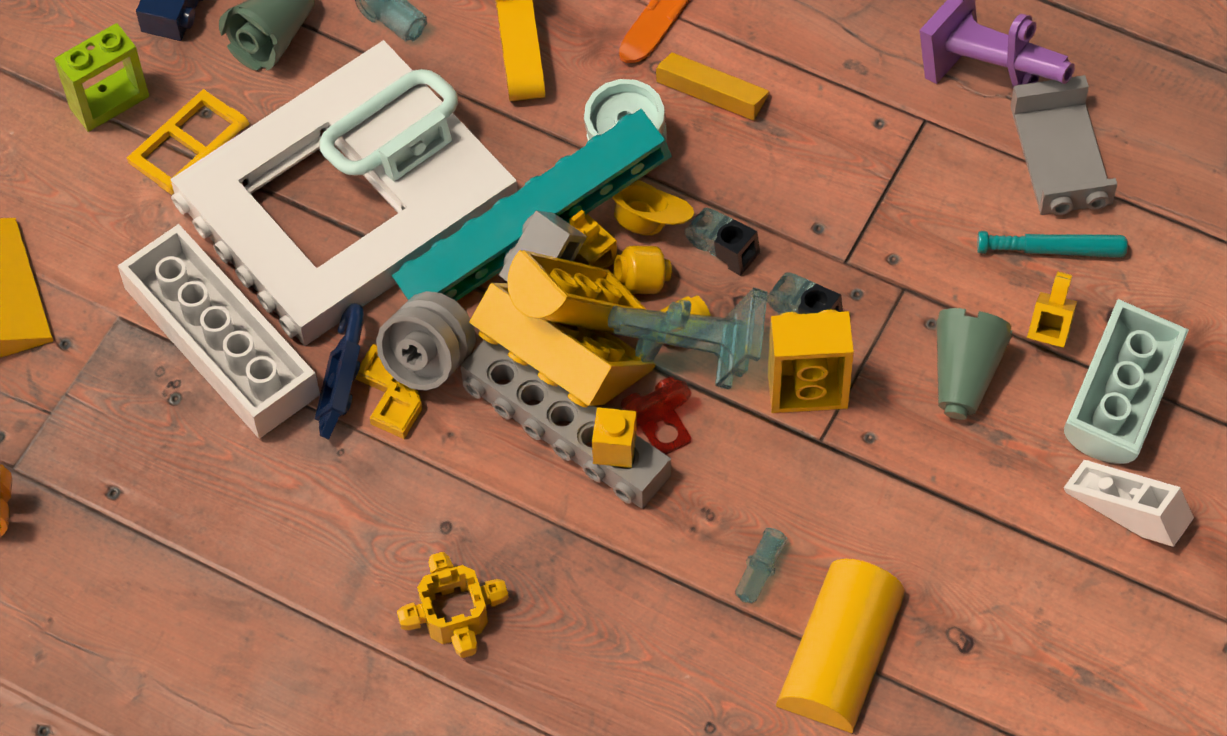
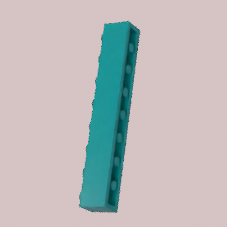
(574, 184)

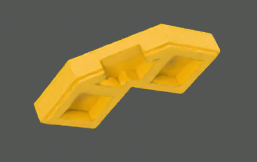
(399, 404)

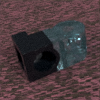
(724, 239)
(802, 296)

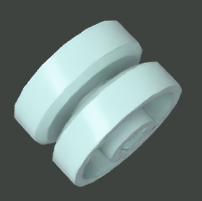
(621, 98)

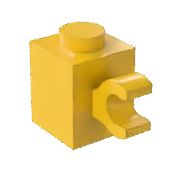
(599, 246)
(1053, 313)

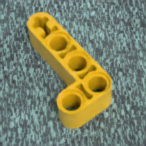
(520, 49)

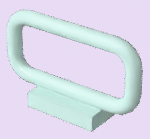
(406, 148)

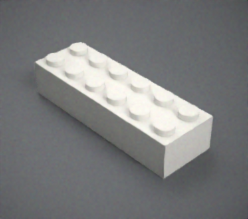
(219, 331)

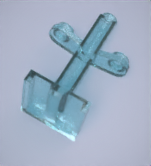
(729, 338)

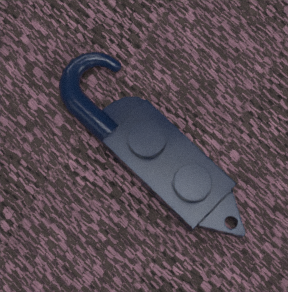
(340, 372)

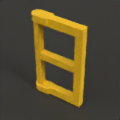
(171, 128)

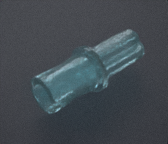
(760, 565)

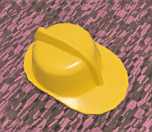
(648, 210)

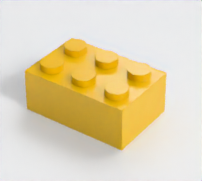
(810, 361)

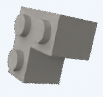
(546, 235)

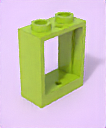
(112, 93)

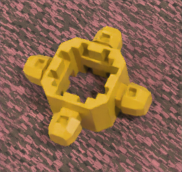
(461, 629)

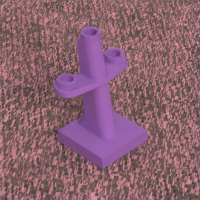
(956, 33)

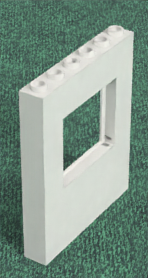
(429, 199)

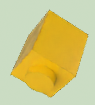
(614, 437)

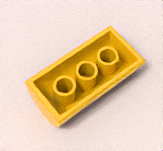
(566, 291)
(842, 644)

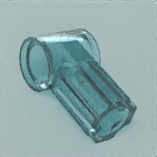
(396, 15)

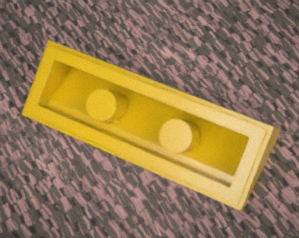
(711, 85)

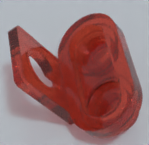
(659, 406)

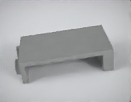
(1061, 146)

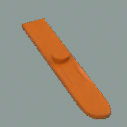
(650, 29)

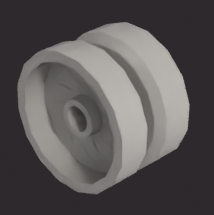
(425, 340)

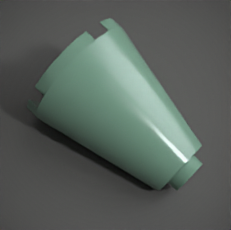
(263, 29)
(967, 358)

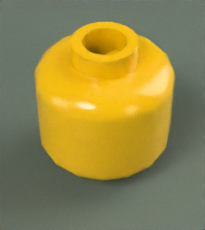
(642, 269)

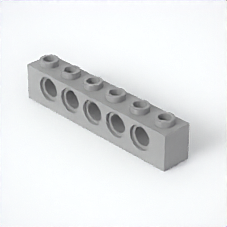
(491, 363)

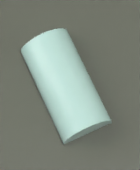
(1124, 384)

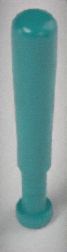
(1060, 244)

